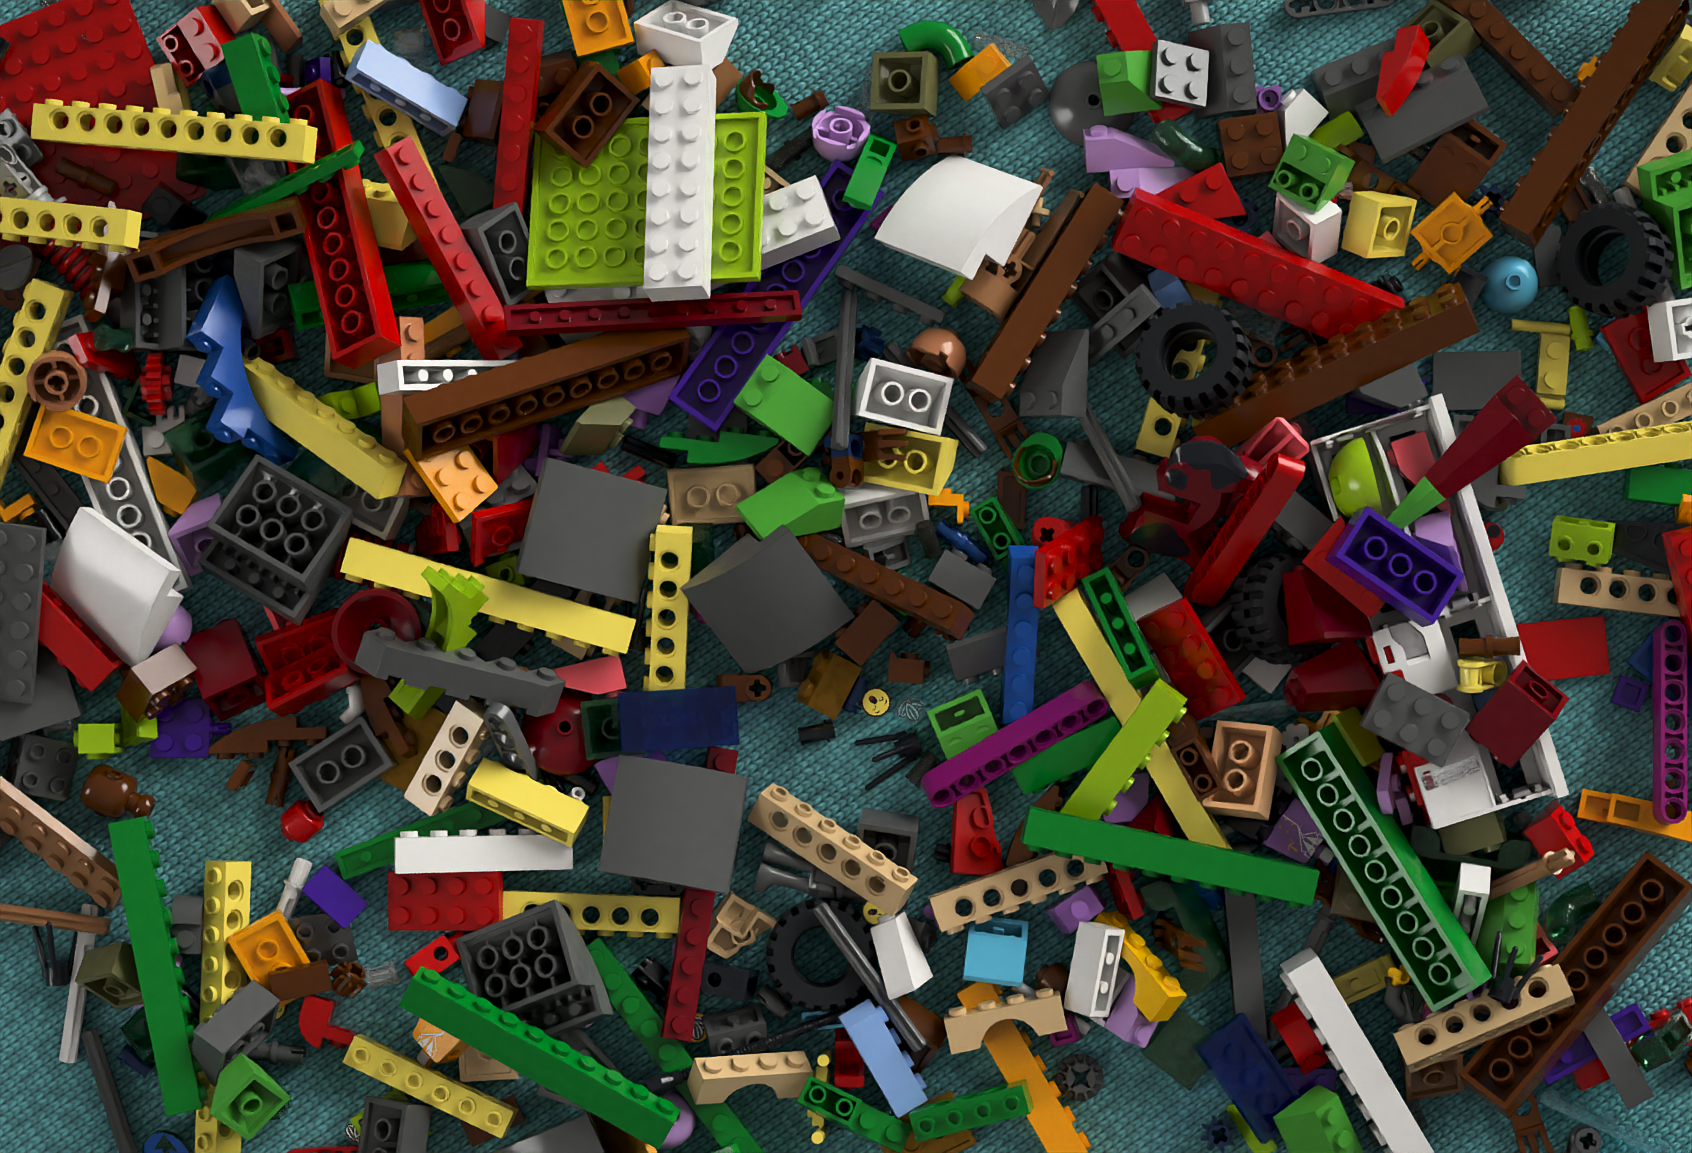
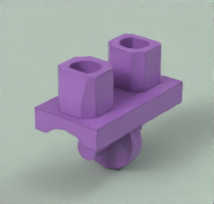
(550, 442)

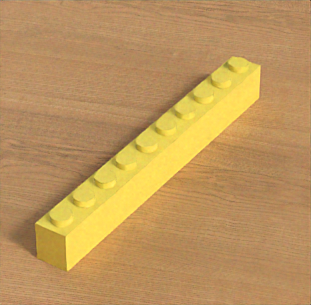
(506, 600)

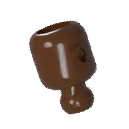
(114, 793)

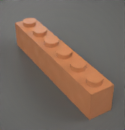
(412, 340)

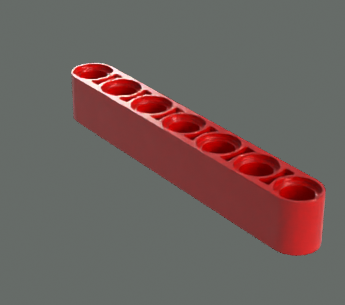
(1244, 529)

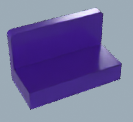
(334, 897)

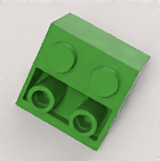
(1310, 172)

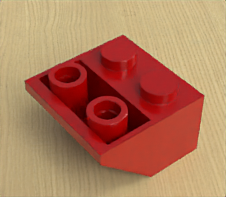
(196, 43)

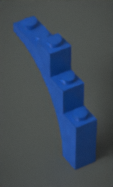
(223, 375)

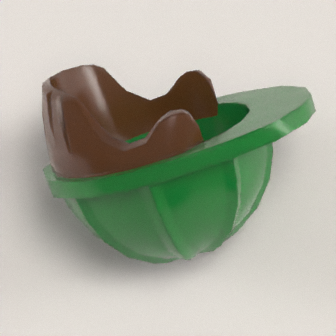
(758, 96)
(1038, 461)

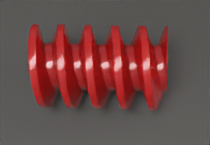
(1049, 528)

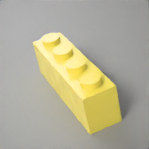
(527, 802)

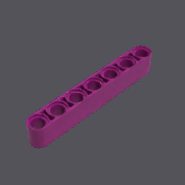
(1678, 711)
(1014, 744)

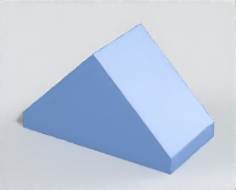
(1169, 289)

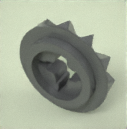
(1080, 1063)

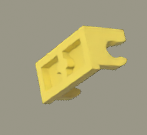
(1675, 62)

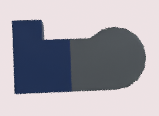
(220, 89)

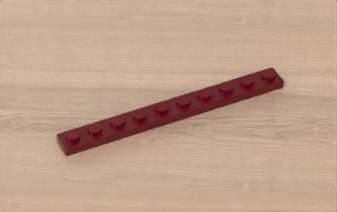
(645, 314)
(692, 938)

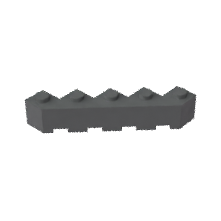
(459, 672)

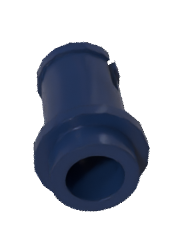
(855, 696)
(131, 1058)

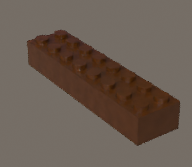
(1046, 290)

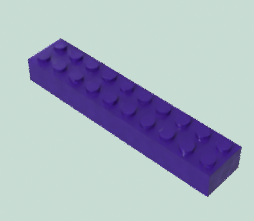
(737, 349)

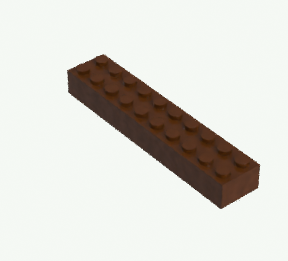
(1590, 118)
(1344, 364)
(540, 388)
(1594, 968)

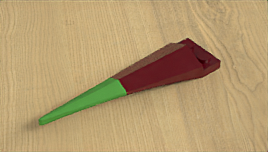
(1498, 431)

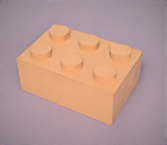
(1247, 768)

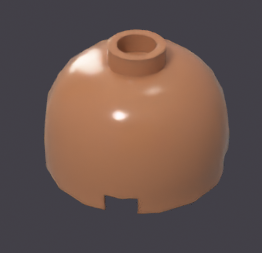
(939, 352)
(57, 380)

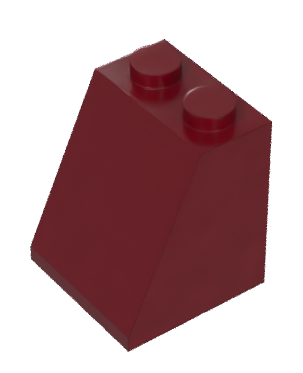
(506, 451)
(1319, 612)
(227, 669)
(1332, 681)
(1516, 714)

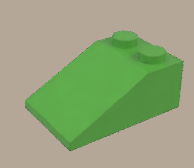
(786, 405)
(799, 500)

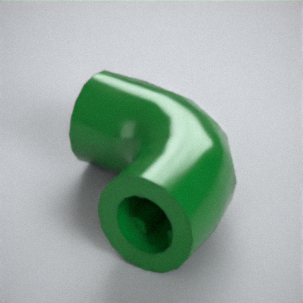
(939, 37)

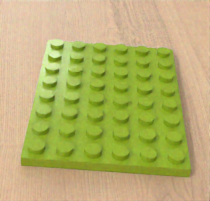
(593, 219)

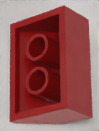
(307, 681)

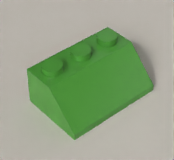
(1517, 919)
(1317, 1124)

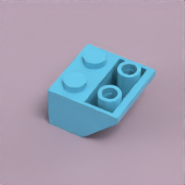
(996, 951)

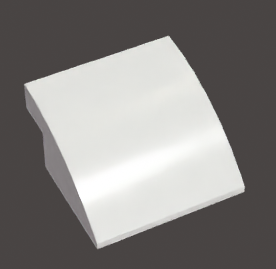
(960, 216)
(115, 585)

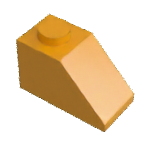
(979, 71)
(171, 487)

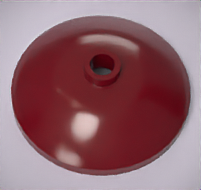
(363, 610)
(556, 750)

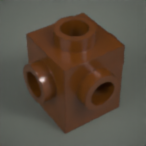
(916, 137)

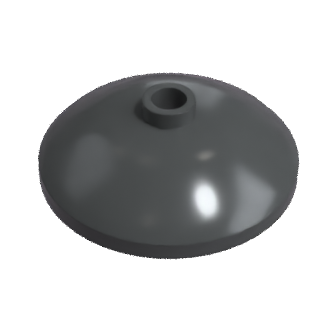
(1070, 104)

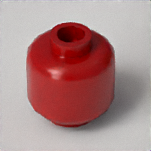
(301, 821)

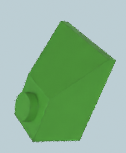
(1126, 82)
(246, 1097)

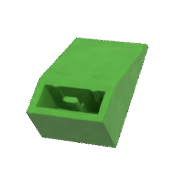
(962, 723)

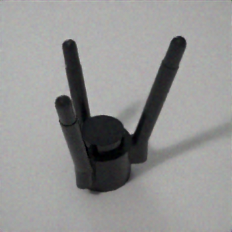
(638, 639)
(906, 746)
(54, 970)
(1503, 987)

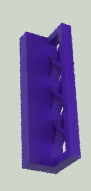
(1629, 1023)

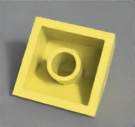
(1378, 224)

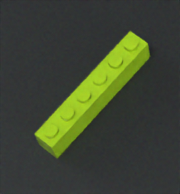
(1127, 752)

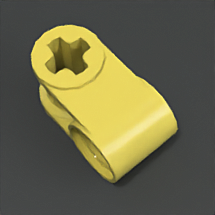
(1480, 674)

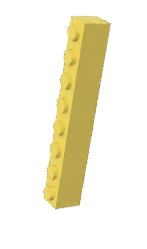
(324, 431)

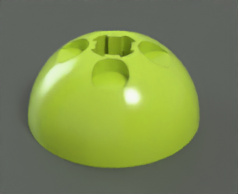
(1354, 480)

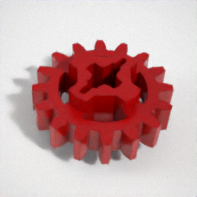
(157, 383)

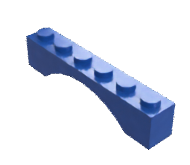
(1021, 635)

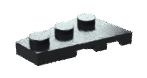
(1643, 542)

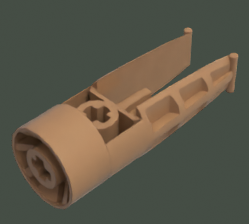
(992, 287)

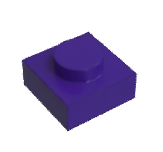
(317, 69)
(1629, 693)

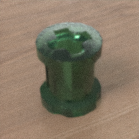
(114, 339)

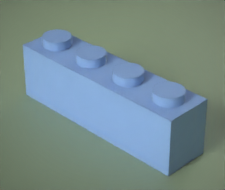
(406, 88)
(883, 1058)

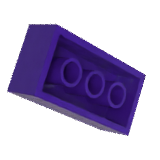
(1395, 567)

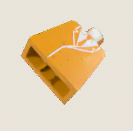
(436, 1044)

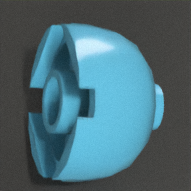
(1510, 285)

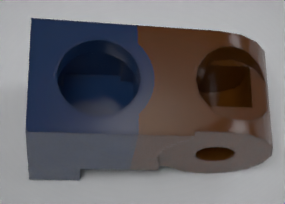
(847, 464)

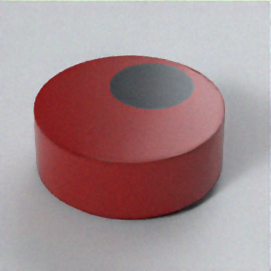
(1495, 535)

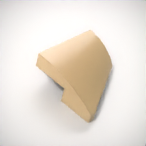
(165, 87)
(736, 924)

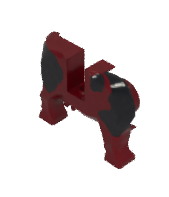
(1206, 477)

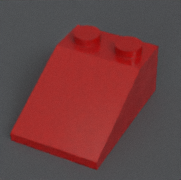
(455, 27)
(1556, 830)

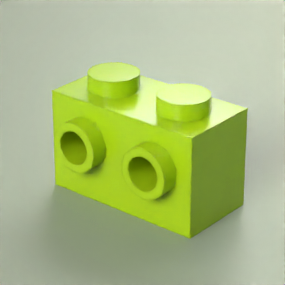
(1581, 540)
(99, 740)

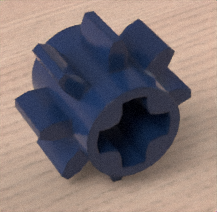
(1493, 192)
(868, 343)
(1218, 1142)

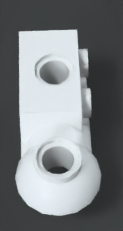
(1671, 329)

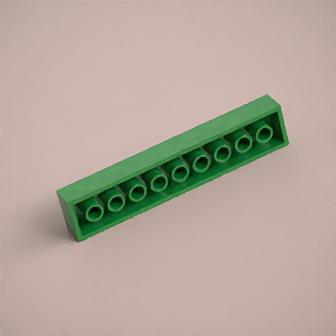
(1383, 867)

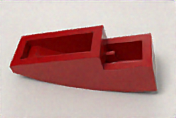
(1401, 68)

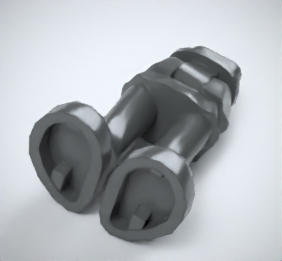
(817, 883)

